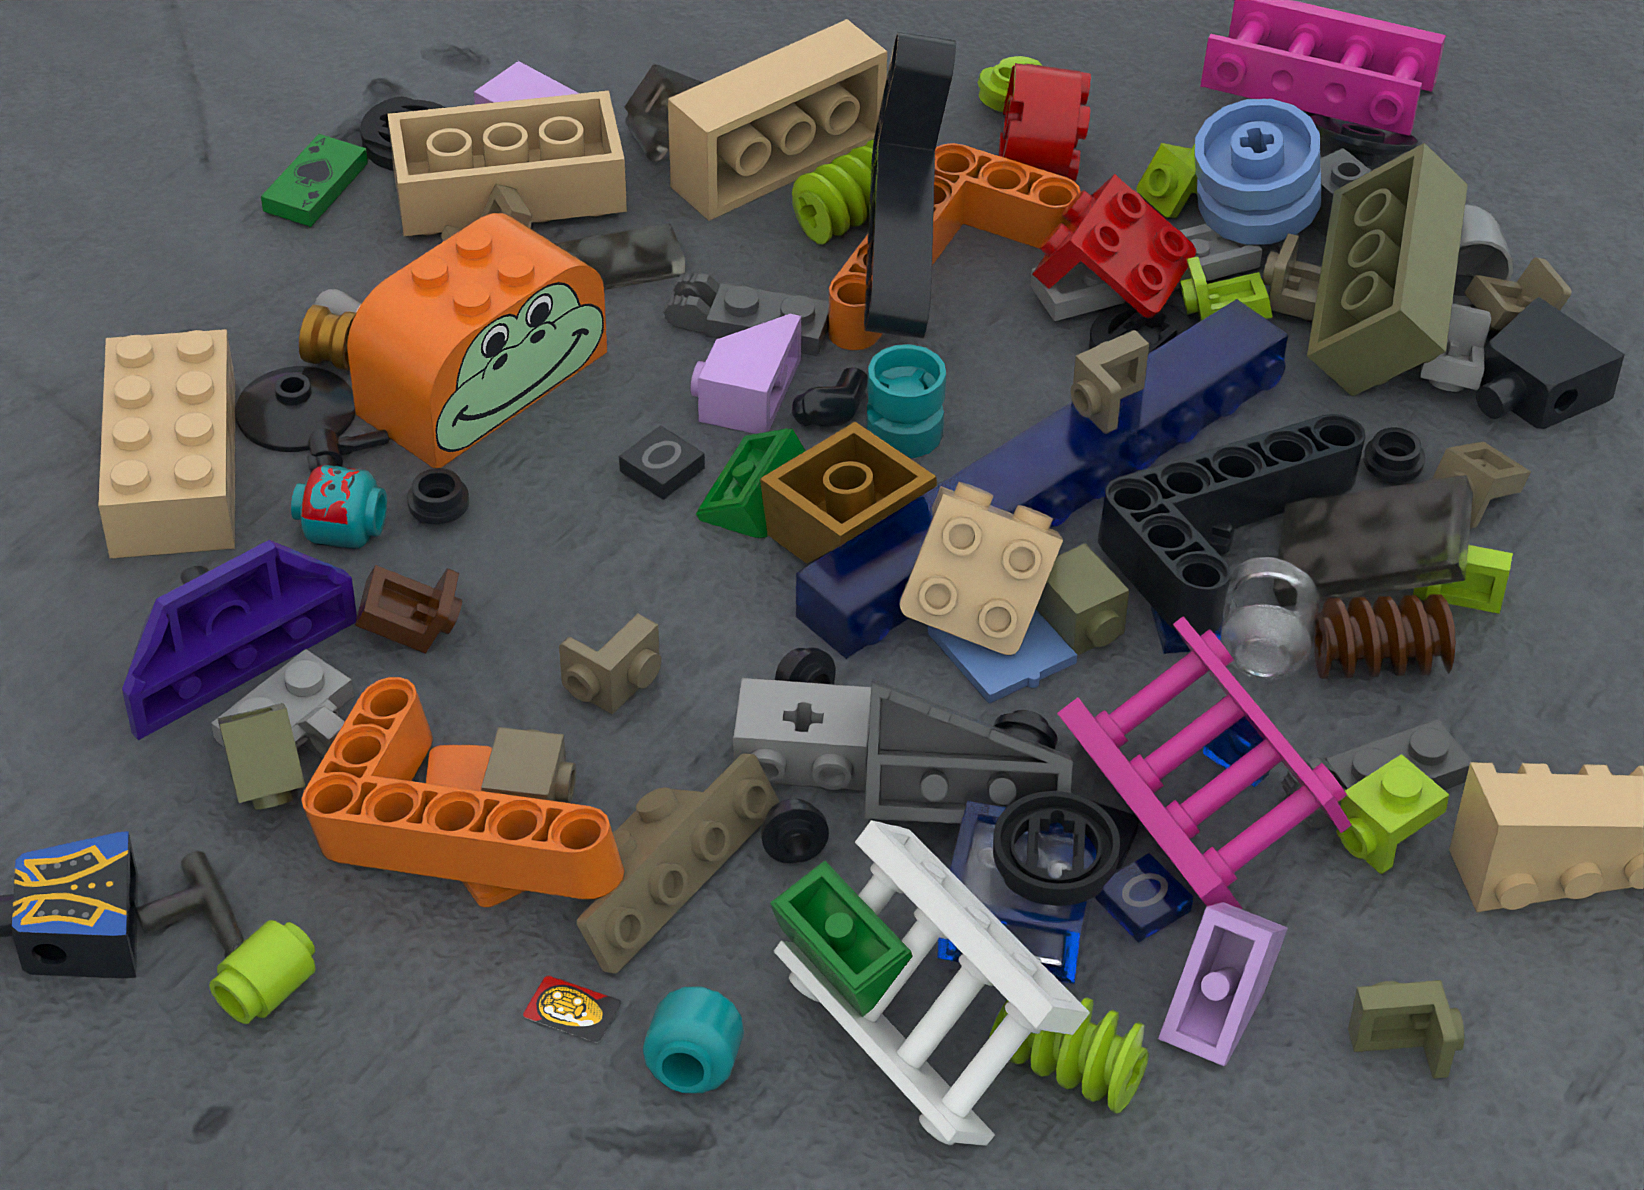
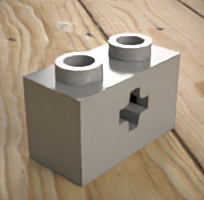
(805, 732)

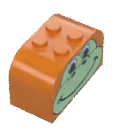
(472, 336)

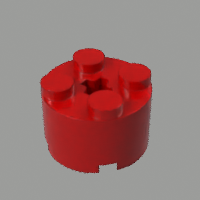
(1045, 118)

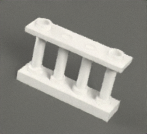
(988, 958)

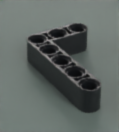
(904, 185)
(1160, 515)

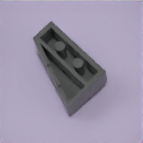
(935, 759)

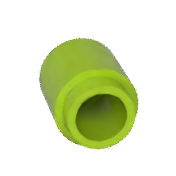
(263, 971)

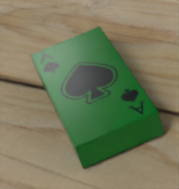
(314, 180)

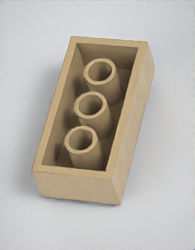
(775, 118)
(552, 150)
(168, 444)

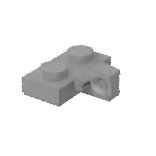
(311, 695)

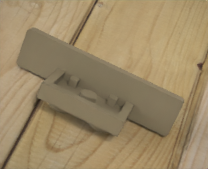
(669, 853)

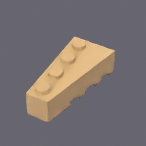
(1548, 834)

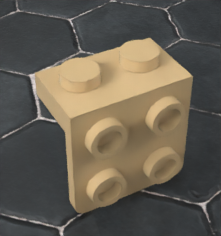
(981, 569)

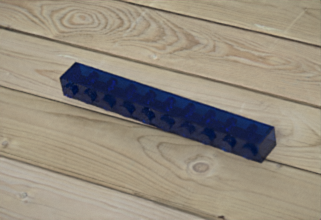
(1051, 468)

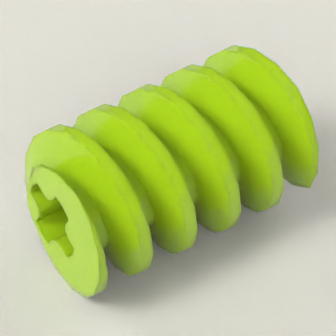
(834, 195)
(1089, 1056)

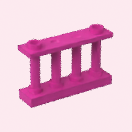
(1325, 62)
(1177, 823)

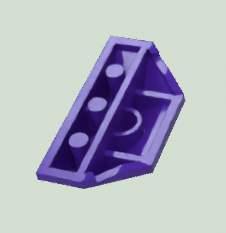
(231, 630)

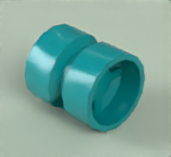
(907, 398)

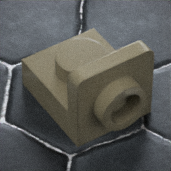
(1488, 472)

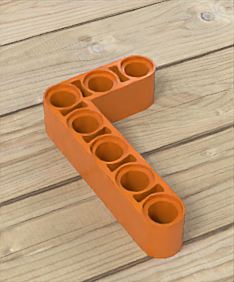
(971, 191)
(378, 818)

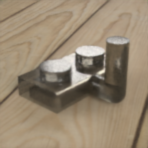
(649, 109)

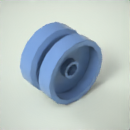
(1258, 171)

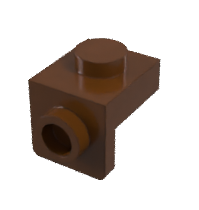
(408, 609)

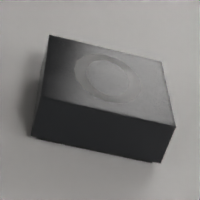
(662, 462)

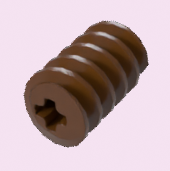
(1384, 633)

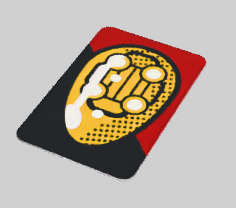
(572, 1009)

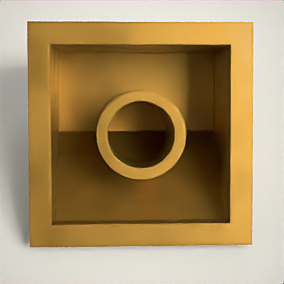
(839, 491)

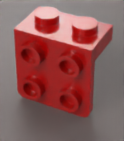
(1121, 243)

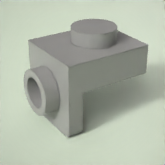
(1464, 356)

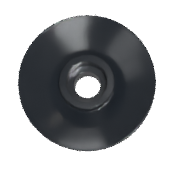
(1362, 140)
(292, 403)

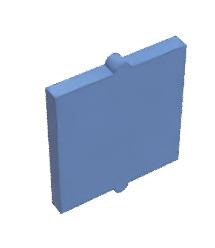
(998, 674)

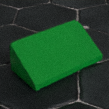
(736, 496)
(841, 936)

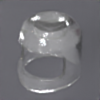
(1268, 638)

